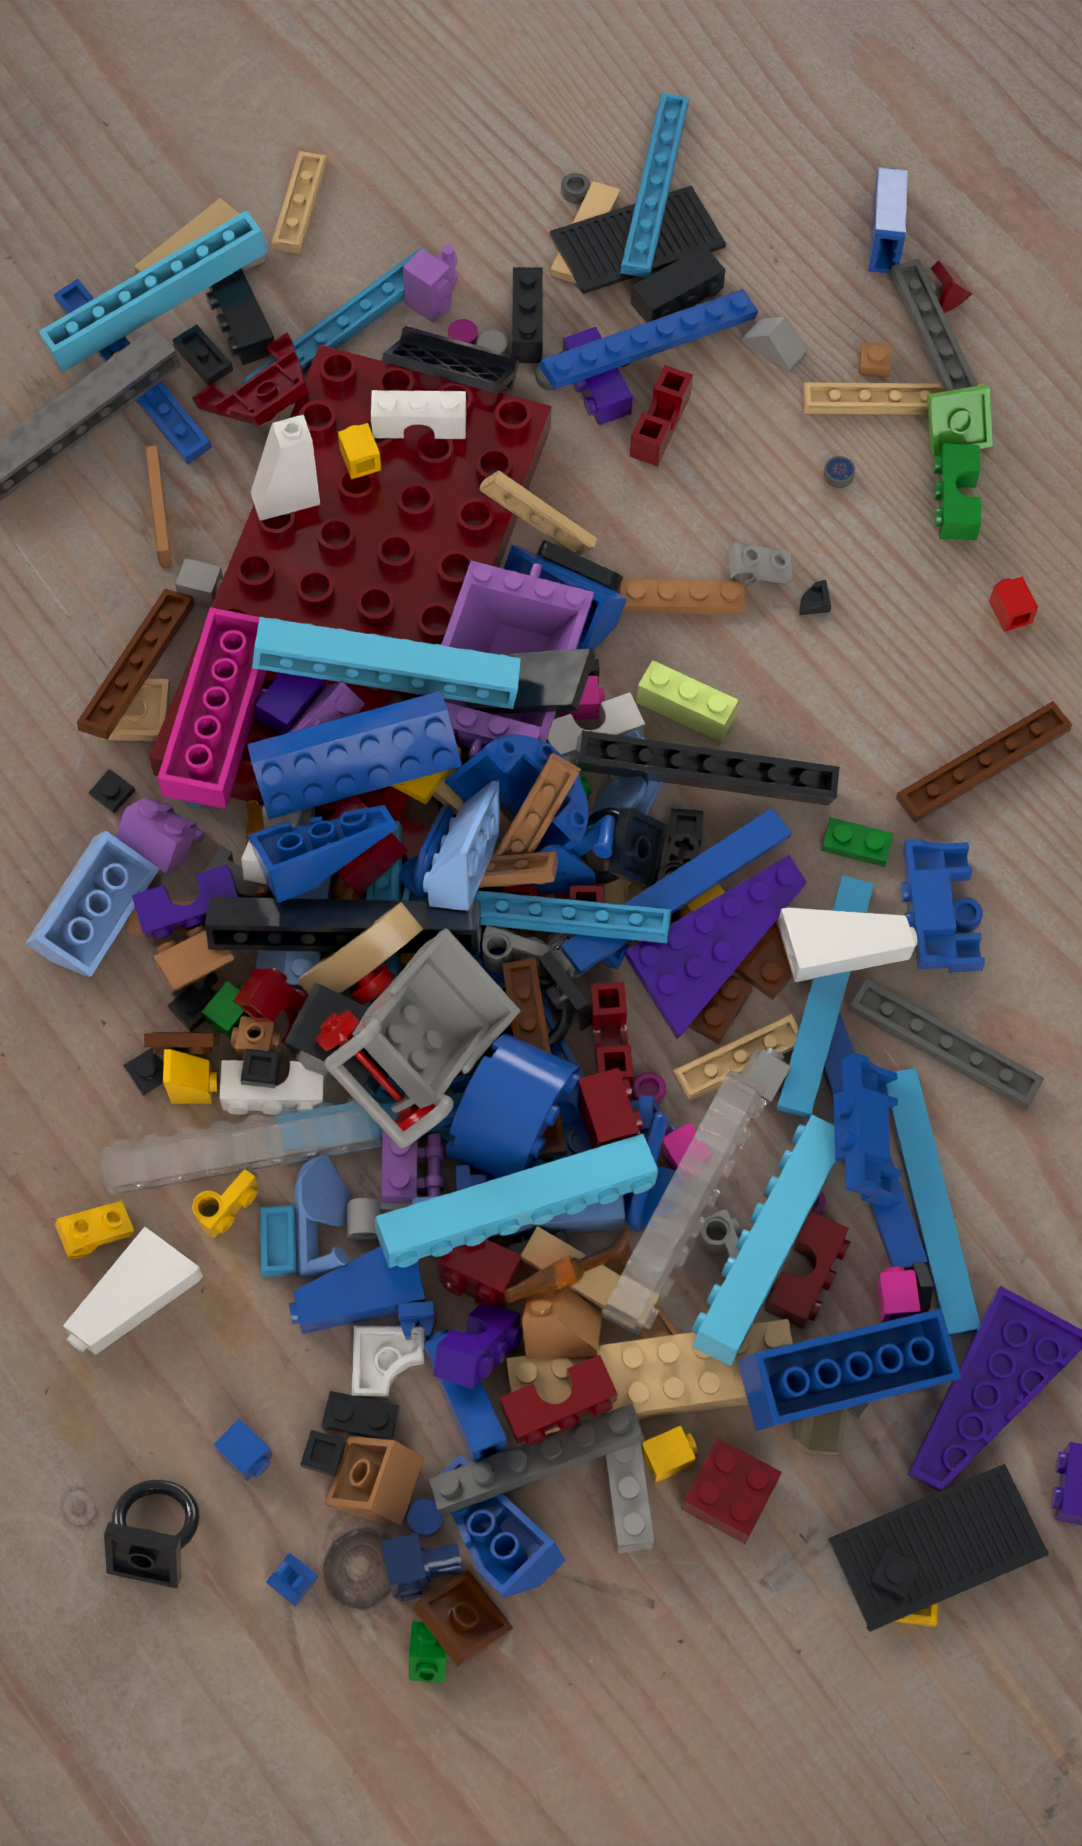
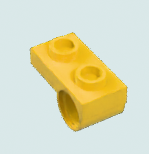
(238, 1194)
(88, 1229)

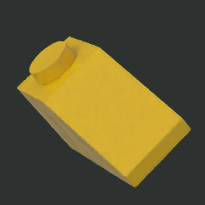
(188, 1078)

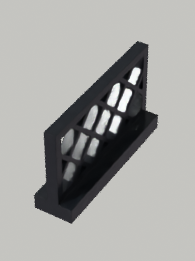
(453, 360)

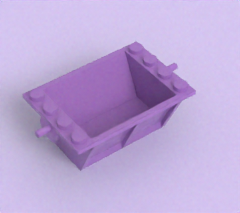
(505, 615)

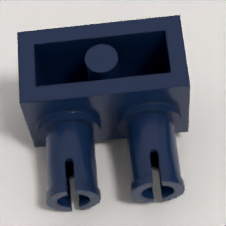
(413, 1567)

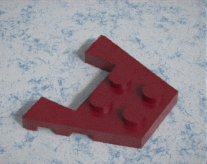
(263, 394)

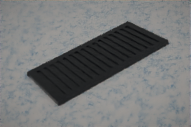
(597, 244)
(954, 1536)

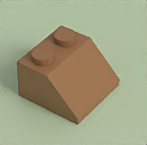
(189, 960)
(561, 1325)
(375, 1479)

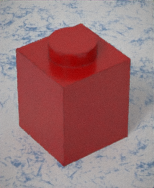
(1013, 603)

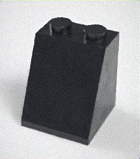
(302, 1037)

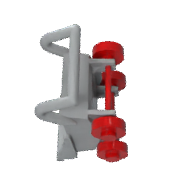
(420, 1031)

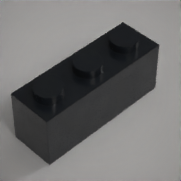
(678, 285)
(527, 314)
(240, 317)

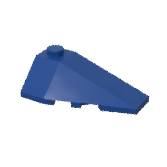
(606, 603)
(308, 854)
(505, 1543)

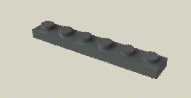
(932, 326)
(946, 1044)
(536, 1461)

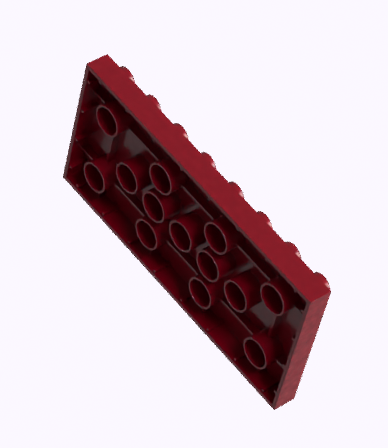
(383, 546)

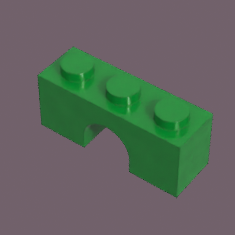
(957, 514)

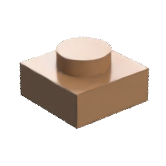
(875, 359)

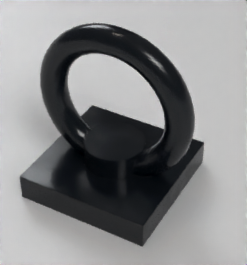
(635, 847)
(562, 997)
(143, 1552)

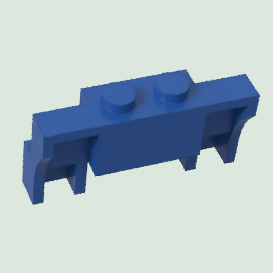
(931, 908)
(863, 1130)

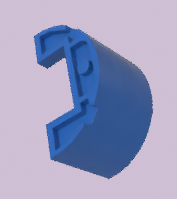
(516, 764)
(509, 1108)

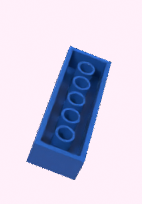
(354, 755)
(848, 1369)

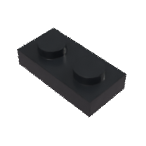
(202, 355)
(360, 1416)

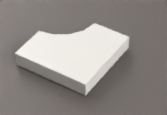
(381, 1356)

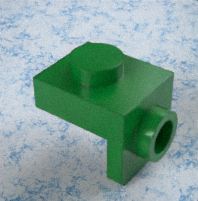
(426, 1655)

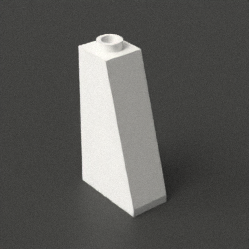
(286, 471)
(842, 941)
(131, 1291)

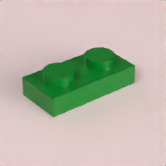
(857, 842)

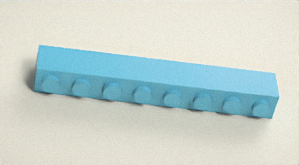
(153, 291)
(386, 662)
(516, 1201)
(768, 1243)

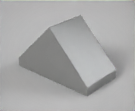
(776, 341)

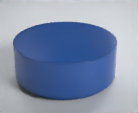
(967, 914)
(424, 1518)

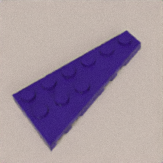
(712, 943)
(1002, 1371)

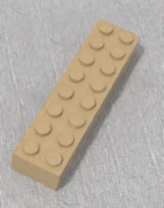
(655, 1373)

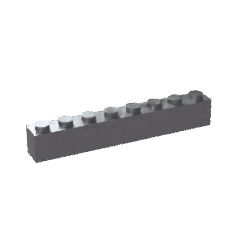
(84, 408)

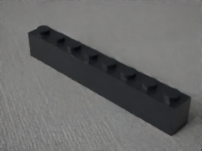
(706, 768)
(326, 923)

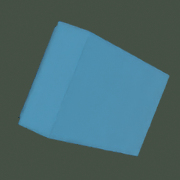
(278, 1241)

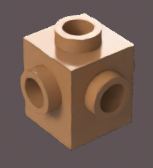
(255, 1036)

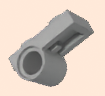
(758, 563)
(515, 947)
(362, 1217)
(730, 1229)

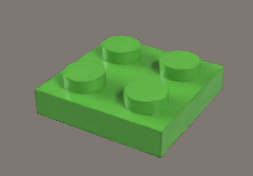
(960, 418)

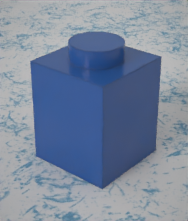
(244, 1450)

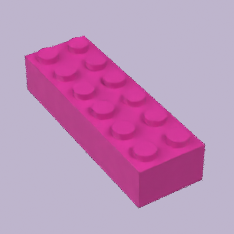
(214, 712)

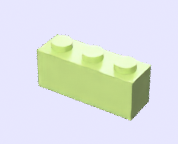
(687, 701)

